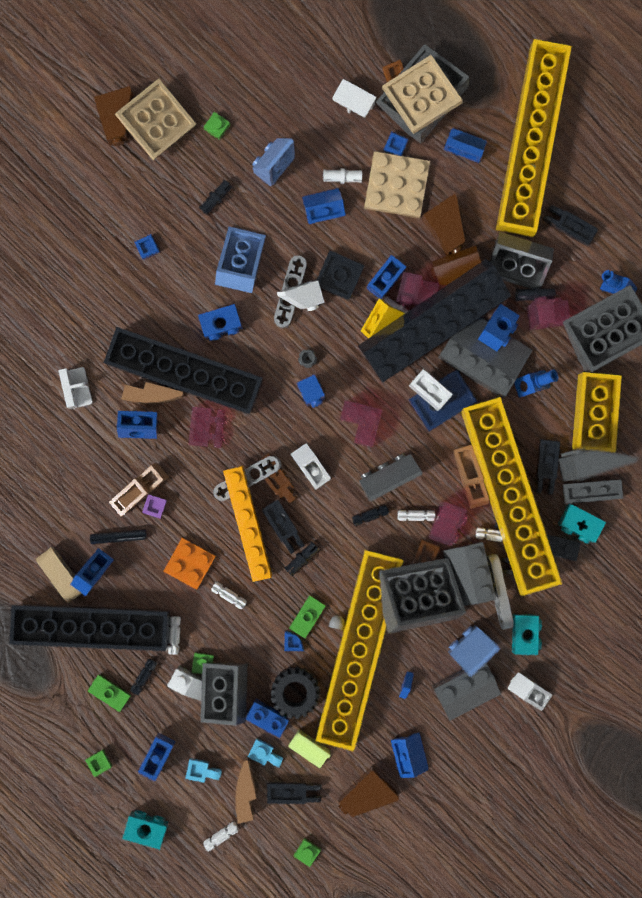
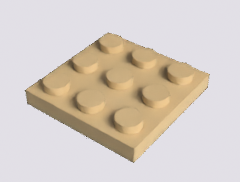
(422, 94)
(155, 119)
(397, 184)

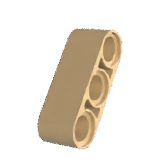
(58, 573)

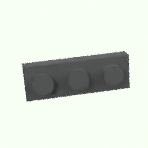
(592, 491)

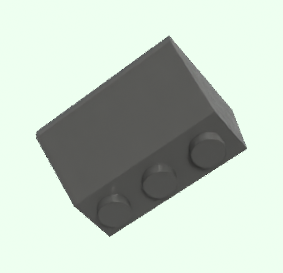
(521, 260)
(389, 476)
(471, 573)
(465, 692)
(224, 693)

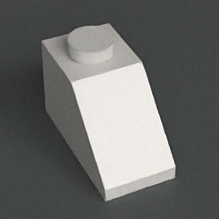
(304, 295)
(310, 466)
(186, 683)
(529, 691)

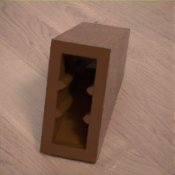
(107, 106)
(446, 225)
(454, 265)
(367, 794)

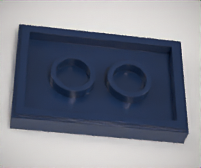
(461, 398)

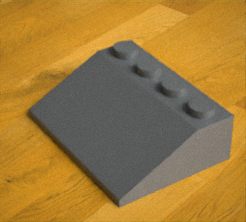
(457, 78)
(606, 329)
(481, 363)
(583, 463)
(420, 595)

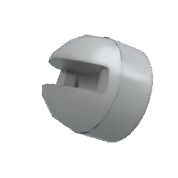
(337, 622)

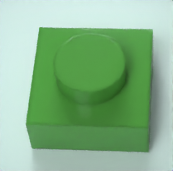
(216, 125)
(199, 659)
(98, 763)
(307, 852)

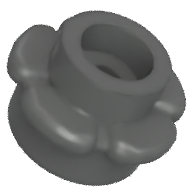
(307, 363)

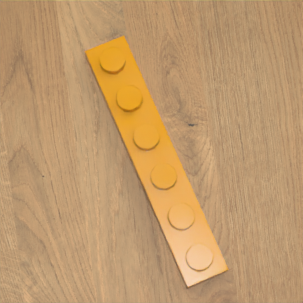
(247, 523)

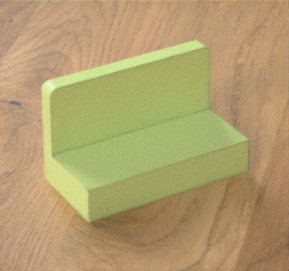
(309, 748)

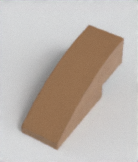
(150, 394)
(471, 477)
(139, 489)
(245, 793)

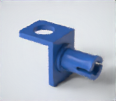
(613, 283)
(536, 382)

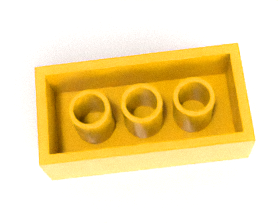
(596, 412)

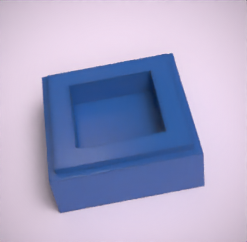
(395, 144)
(147, 247)

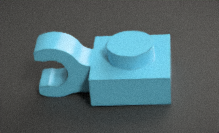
(262, 752)
(199, 770)

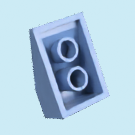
(275, 160)
(240, 259)
(472, 649)

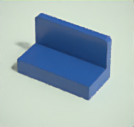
(465, 145)
(323, 206)
(409, 755)

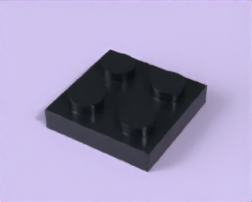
(339, 275)

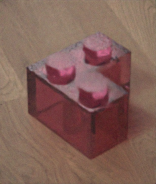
(414, 290)
(547, 313)
(367, 420)
(447, 522)

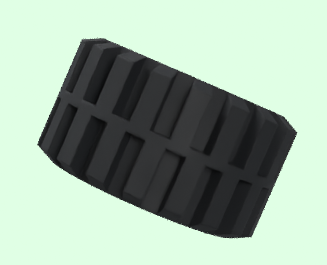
(295, 709)

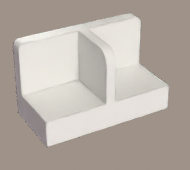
(354, 98)
(75, 387)
(430, 390)

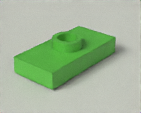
(307, 616)
(109, 693)

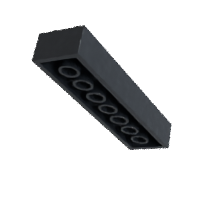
(434, 320)
(183, 371)
(89, 627)

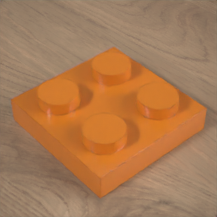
(189, 563)

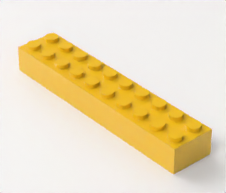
(533, 138)
(511, 496)
(356, 656)

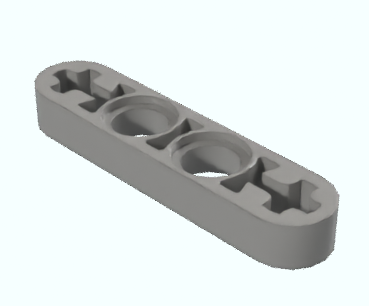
(301, 270)
(251, 481)
(501, 603)

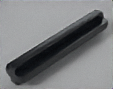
(121, 536)

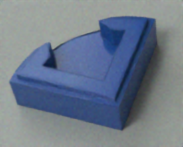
(292, 642)
(406, 685)

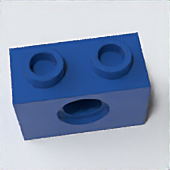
(386, 277)
(209, 319)
(498, 328)
(311, 391)
(137, 424)
(91, 571)
(267, 718)
(156, 756)

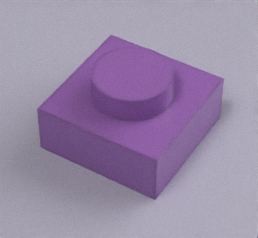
(154, 506)

